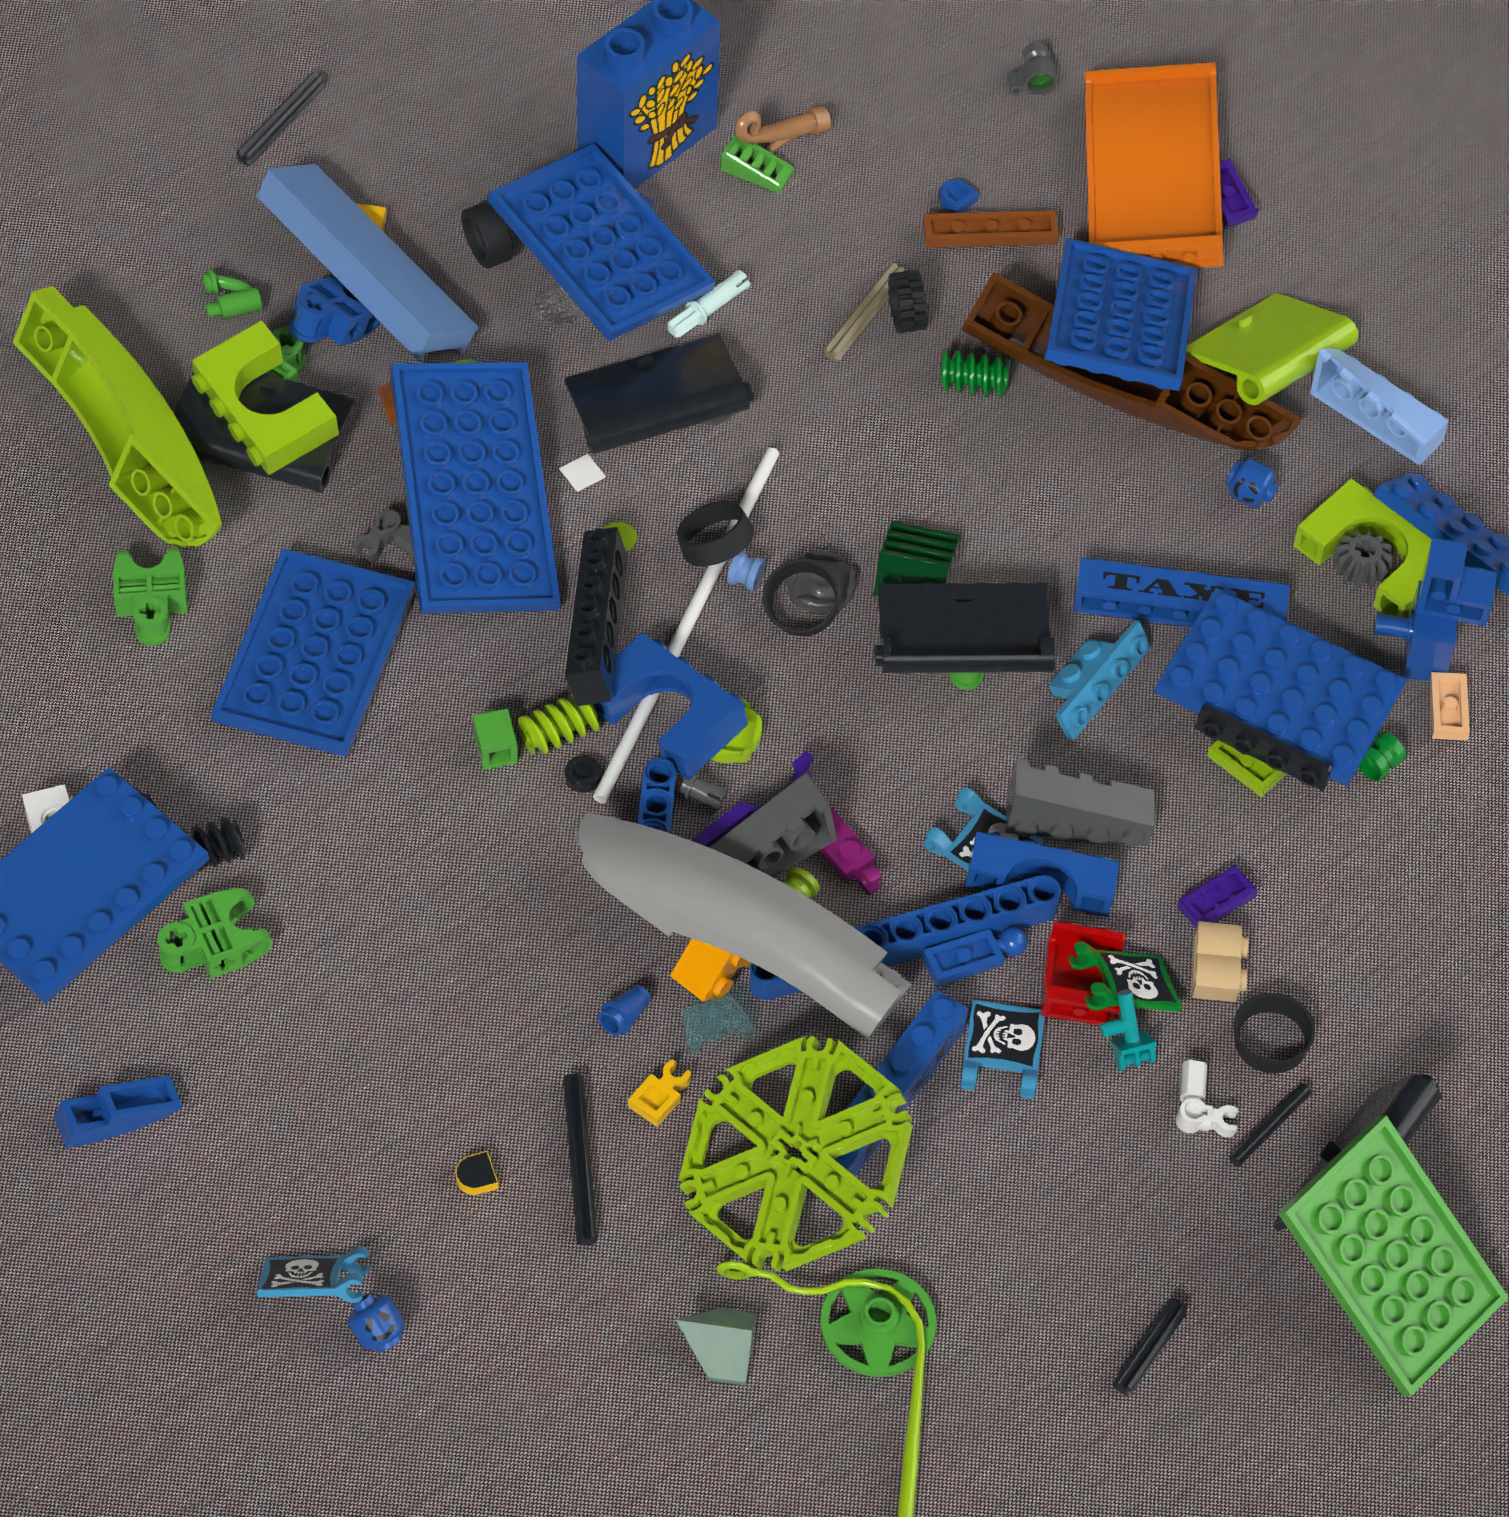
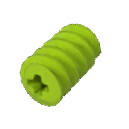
(555, 723)

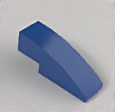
(116, 1110)

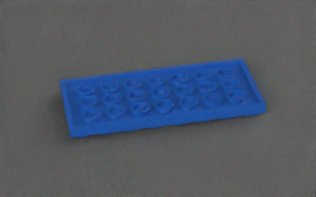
(474, 488)

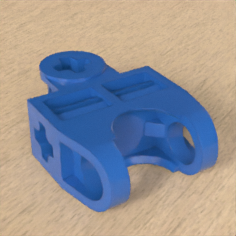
(328, 312)

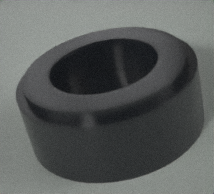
(582, 774)

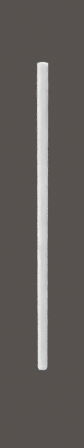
(681, 635)

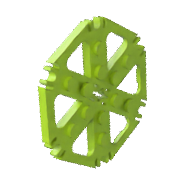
(821, 1174)

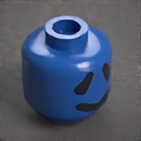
(1252, 483)
(376, 1322)

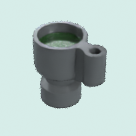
(1037, 75)

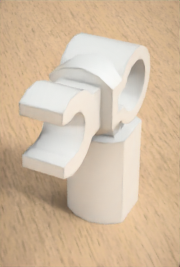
(1193, 1112)

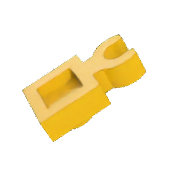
(658, 1097)

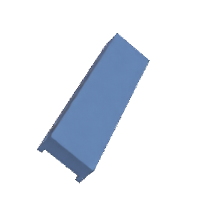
(365, 260)

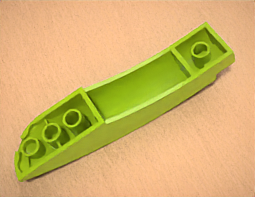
(125, 416)

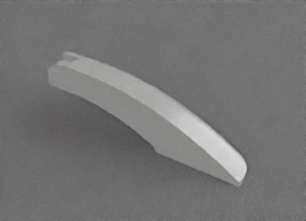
(743, 912)

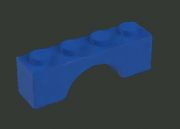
(1083, 878)

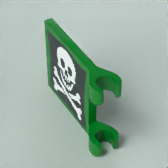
(1127, 971)

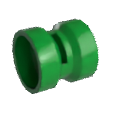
(1383, 755)

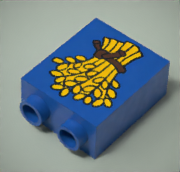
(650, 87)

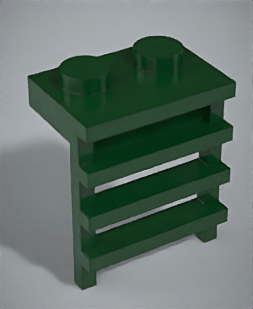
(915, 555)

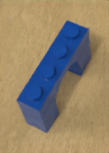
(709, 724)

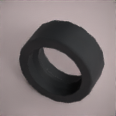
(487, 235)

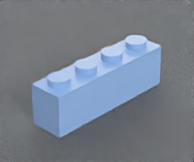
(1377, 405)

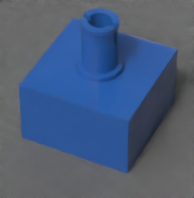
(1427, 639)

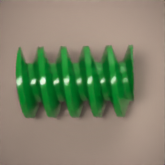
(974, 373)

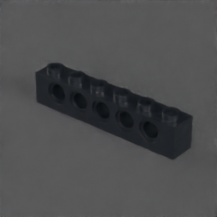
(596, 616)

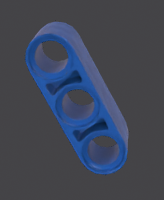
(658, 795)

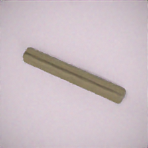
(860, 316)

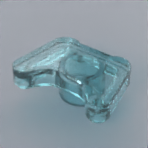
(713, 1020)

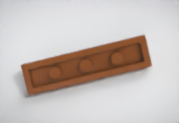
(990, 229)

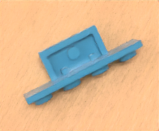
(1095, 675)

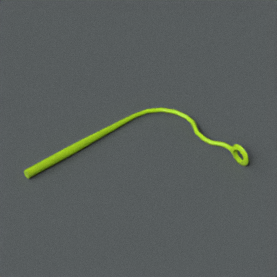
(912, 1440)

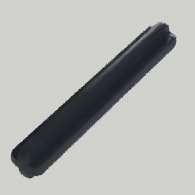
(280, 119)

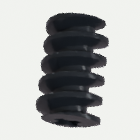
(219, 841)

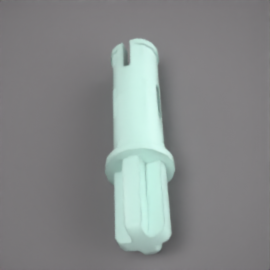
(698, 311)

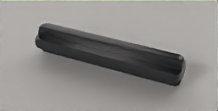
(1150, 1347)

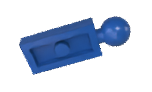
(972, 954)

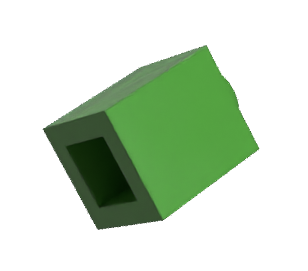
(495, 738)

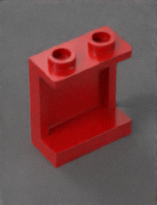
(1067, 987)

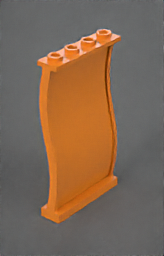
(1155, 162)

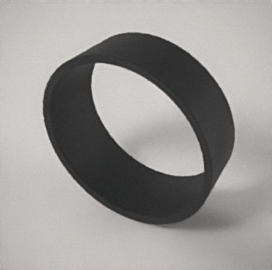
(721, 548)
(788, 569)
(1279, 1004)

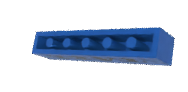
(1165, 593)
(913, 1061)

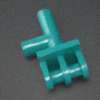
(1134, 1045)

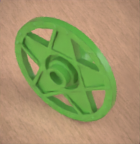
(876, 1323)

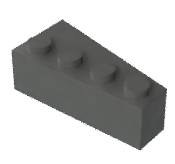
(1077, 807)
(782, 830)

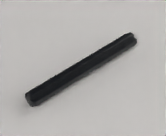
(580, 1159)

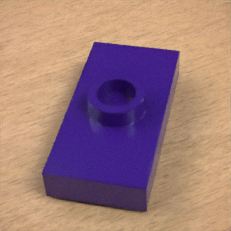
(1217, 897)

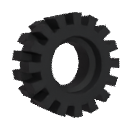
(907, 301)

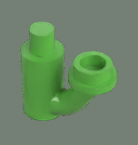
(242, 301)

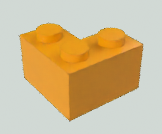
(707, 970)

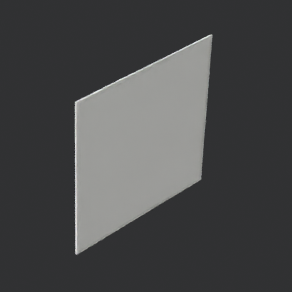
(582, 472)

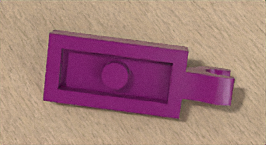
(851, 857)

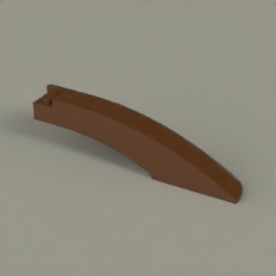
(1202, 408)

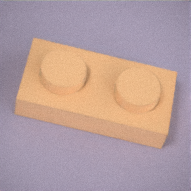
(1449, 706)

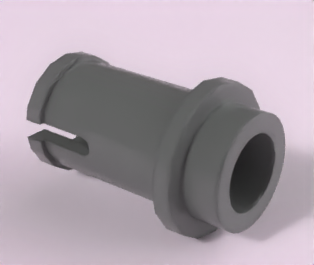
(702, 790)

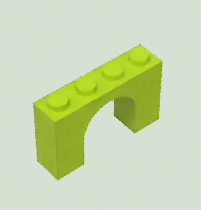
(269, 438)
(1357, 509)

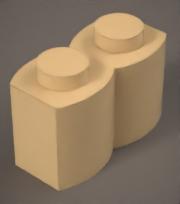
(1218, 961)

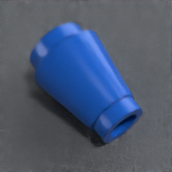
(622, 1012)

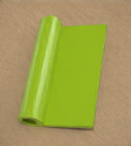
(1273, 344)

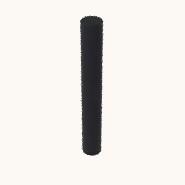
(1269, 1125)

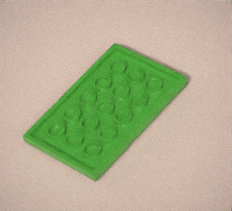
(1393, 1255)

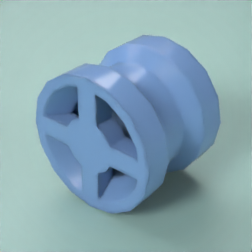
(746, 571)

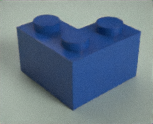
(1453, 589)

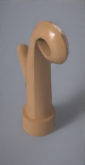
(812, 121)

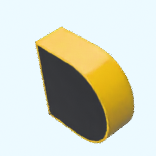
(476, 1174)

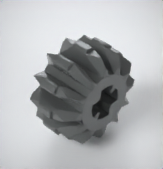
(1363, 559)

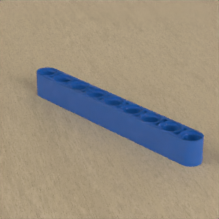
(952, 915)

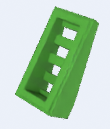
(760, 157)

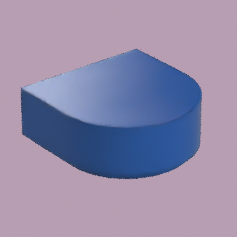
(957, 196)

